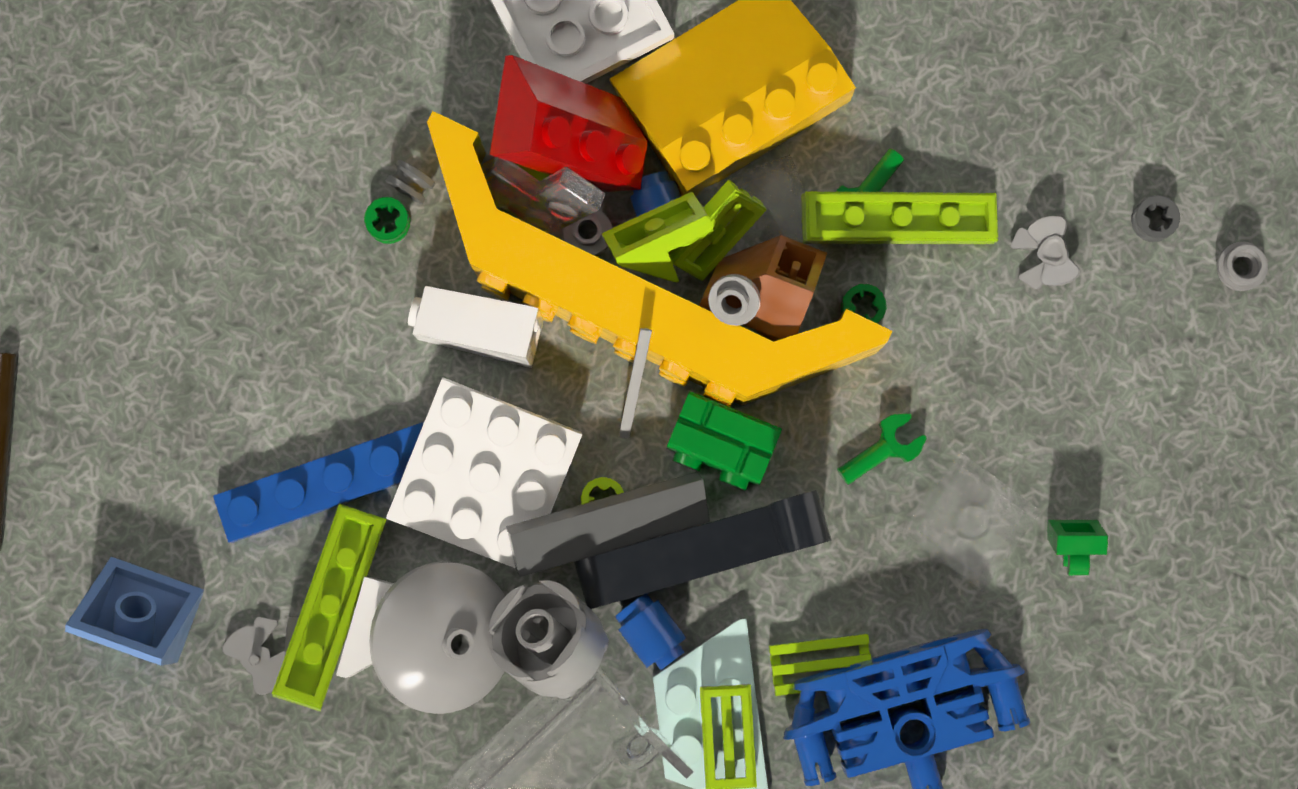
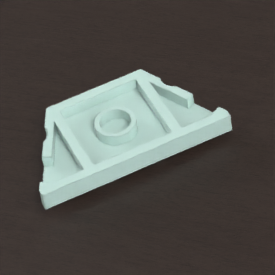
(717, 662)

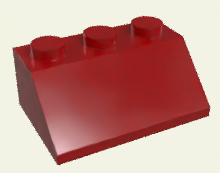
(561, 123)

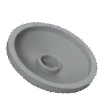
(415, 634)

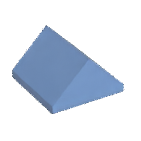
(137, 612)

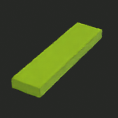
(899, 218)
(329, 608)

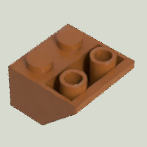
(785, 278)

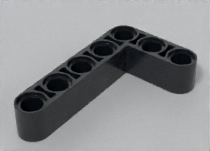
(703, 550)

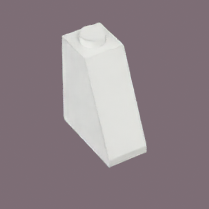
(477, 325)

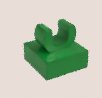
(1076, 543)

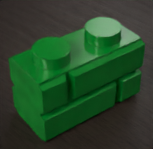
(723, 440)

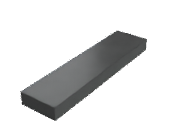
(608, 524)

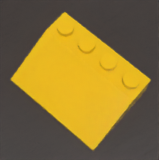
(732, 90)

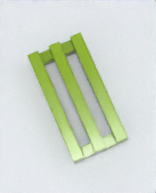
(721, 210)
(779, 669)
(725, 693)

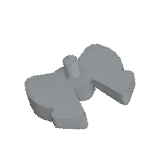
(1048, 236)
(247, 647)

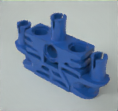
(897, 680)

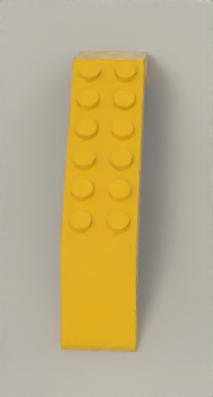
(615, 303)

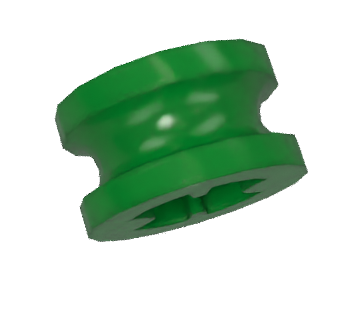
(372, 218)
(878, 303)

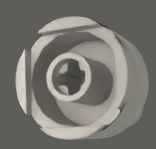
(547, 639)

